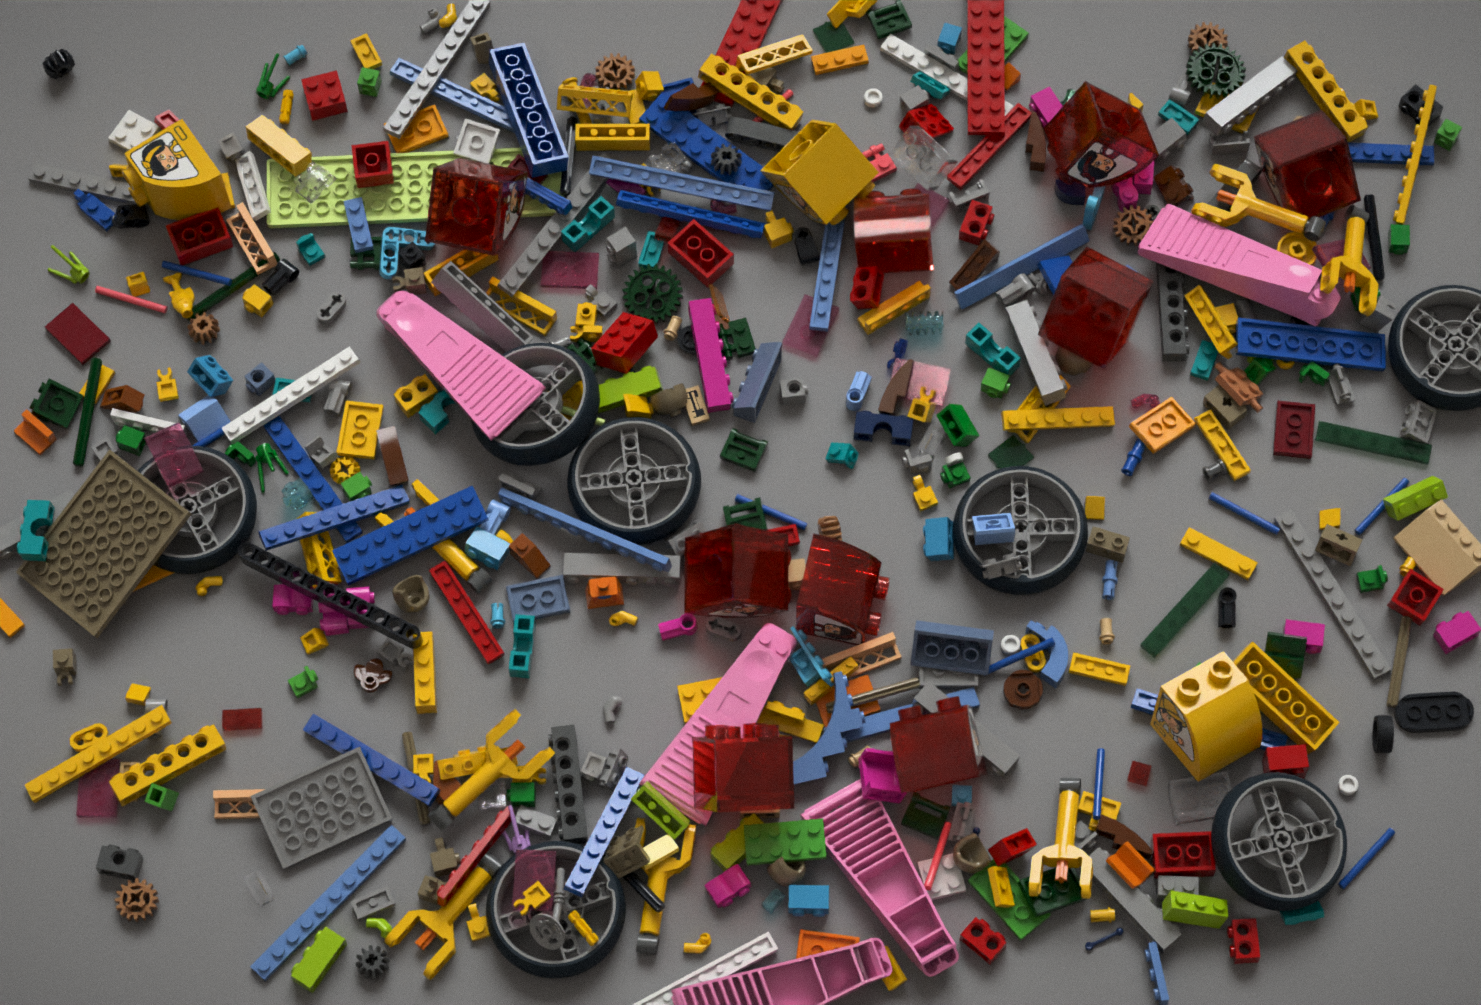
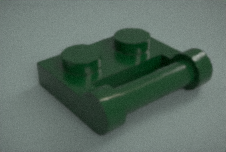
(891, 23)
(740, 454)
(754, 520)
(923, 821)

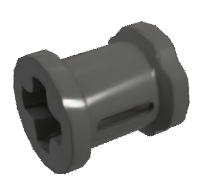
(1214, 470)

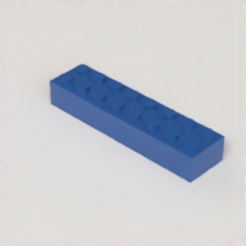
(528, 110)

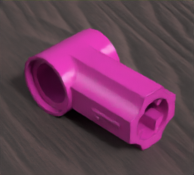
(675, 627)

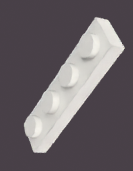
(252, 186)
(140, 422)

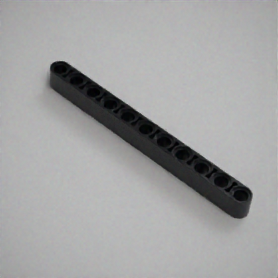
(336, 601)

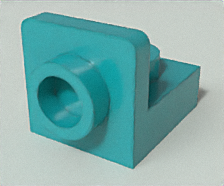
(309, 249)

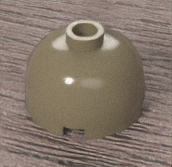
(1071, 363)
(670, 400)

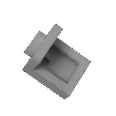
(231, 146)
(319, 452)
(917, 464)
(593, 766)

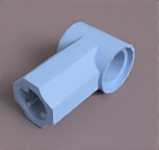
(858, 390)
(496, 513)

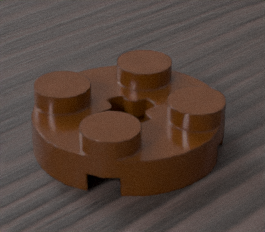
(1016, 698)

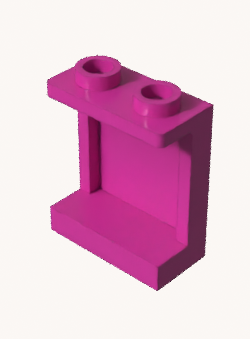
(879, 776)

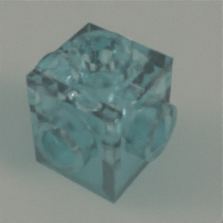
(296, 494)

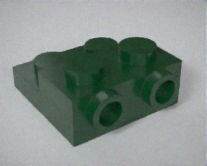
(55, 403)
(1287, 652)

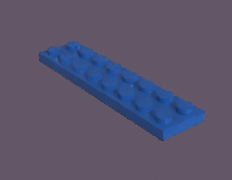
(698, 142)
(1310, 344)
(410, 535)

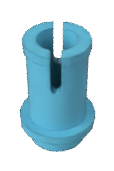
(295, 55)
(497, 616)

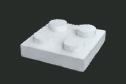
(132, 131)
(477, 141)
(947, 879)

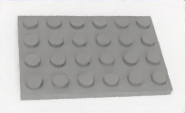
(321, 807)

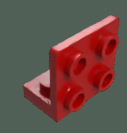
(928, 119)

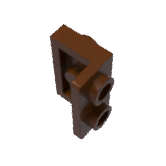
(1173, 185)

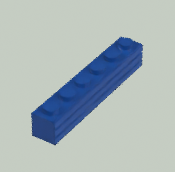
(548, 197)

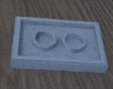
(539, 598)

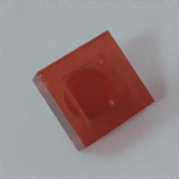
(1139, 773)

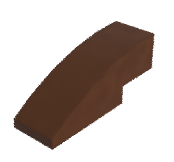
(692, 98)
(1036, 144)
(896, 388)
(392, 455)
(1120, 834)

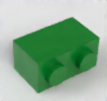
(957, 425)

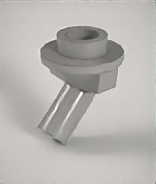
(1041, 285)

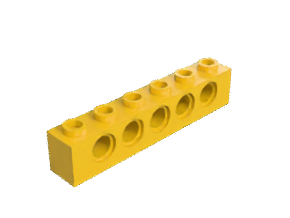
(1316, 87)
(740, 94)
(180, 765)

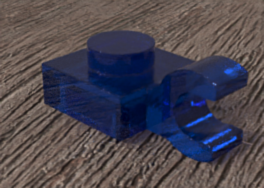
(899, 349)

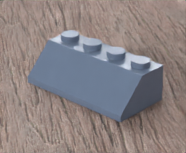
(758, 381)
(952, 647)

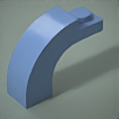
(1057, 664)

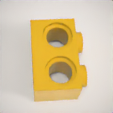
(418, 398)

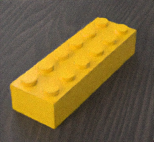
(1285, 699)

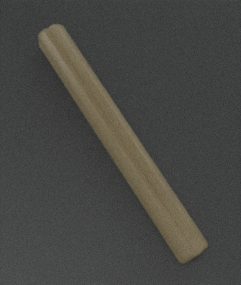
(1399, 661)
(880, 693)
(410, 750)

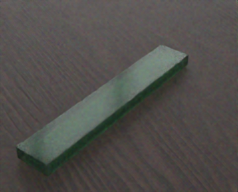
(1373, 442)
(1184, 610)

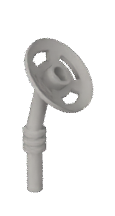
(551, 927)

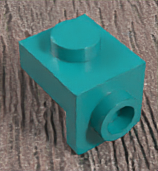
(842, 453)

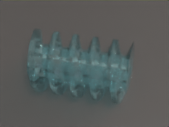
(924, 323)

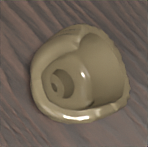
(411, 594)
(970, 854)
(785, 873)

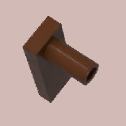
(975, 265)

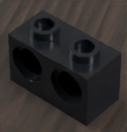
(1412, 109)

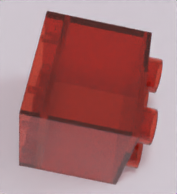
(1095, 307)
(743, 769)

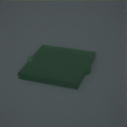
(833, 38)
(1010, 453)

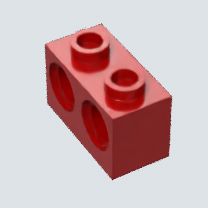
(973, 222)
(867, 287)
(1012, 847)
(1248, 941)
(979, 944)

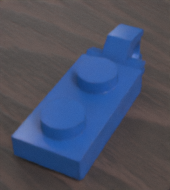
(94, 209)

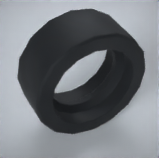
(1383, 734)

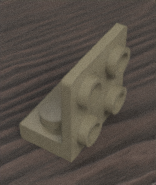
(626, 853)

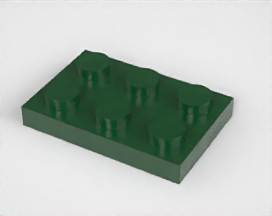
(1053, 894)

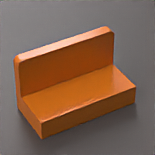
(35, 433)
(1130, 865)

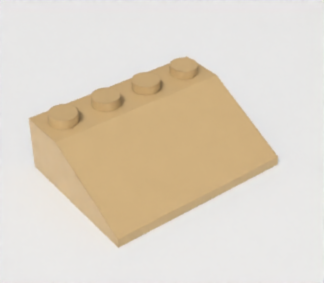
(1441, 547)

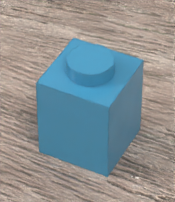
(949, 38)

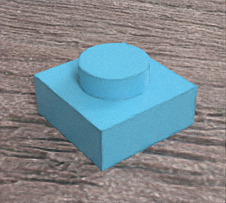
(961, 794)

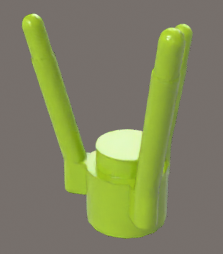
(79, 272)

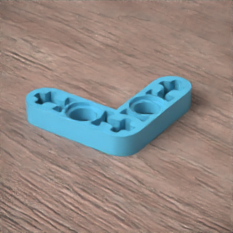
(1092, 207)
(394, 244)

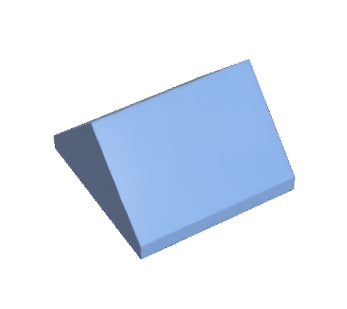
(204, 417)
(993, 528)

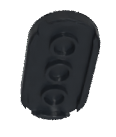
(1434, 712)

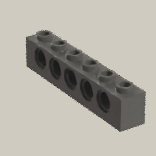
(1172, 350)
(567, 736)

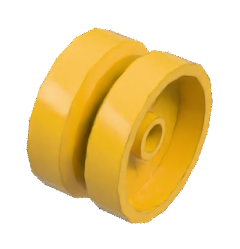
(1298, 247)

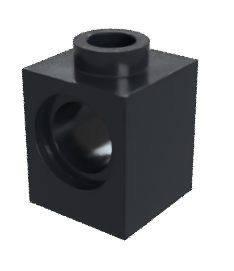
(412, 256)

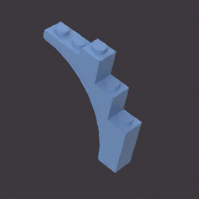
(831, 742)

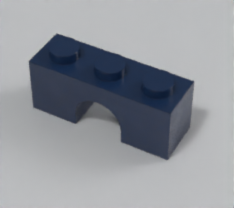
(868, 423)

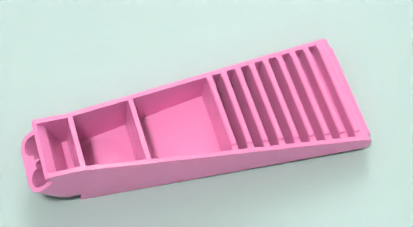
(1237, 264)
(470, 372)
(732, 702)
(884, 876)
(800, 981)

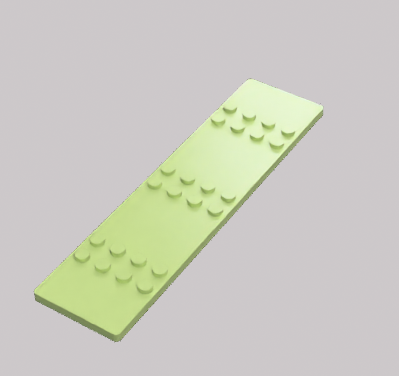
(391, 203)

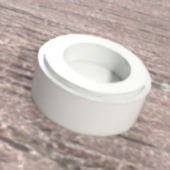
(873, 98)
(953, 459)
(1010, 645)
(1348, 785)

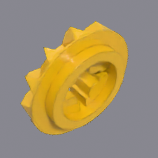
(335, 469)

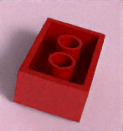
(199, 236)
(700, 253)
(624, 342)
(1183, 854)

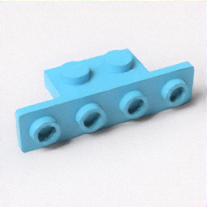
(807, 663)

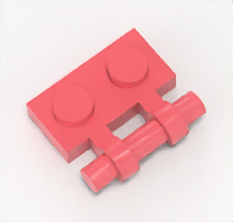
(882, 164)

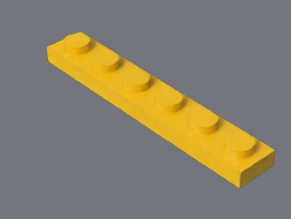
(1057, 418)

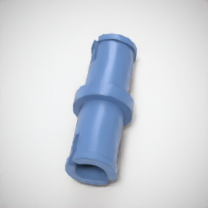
(1110, 580)

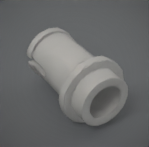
(564, 342)

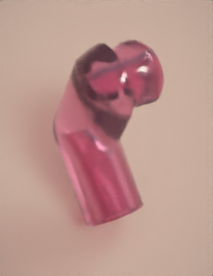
(587, 80)
(718, 206)
(1145, 398)

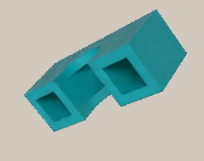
(579, 233)
(982, 343)
(433, 414)
(35, 514)
(523, 644)

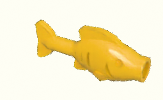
(180, 298)

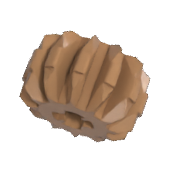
(203, 328)
(829, 527)

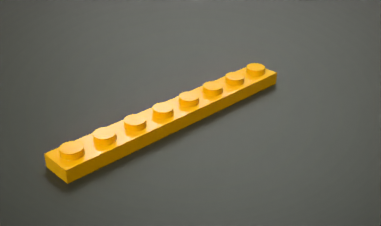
(1416, 149)
(98, 753)

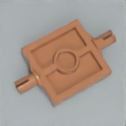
(1239, 386)

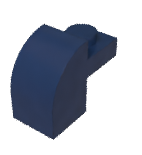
(1070, 194)

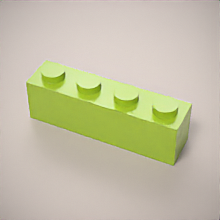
(640, 383)

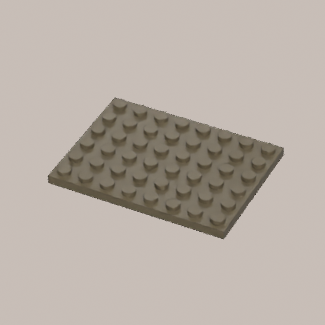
(105, 543)

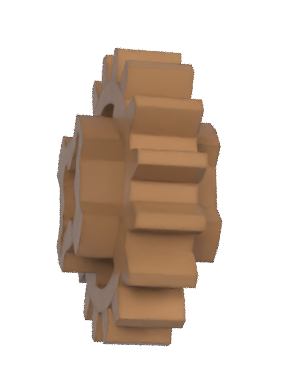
(1199, 36)
(622, 67)
(1126, 226)
(131, 905)

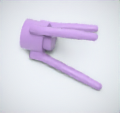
(518, 841)

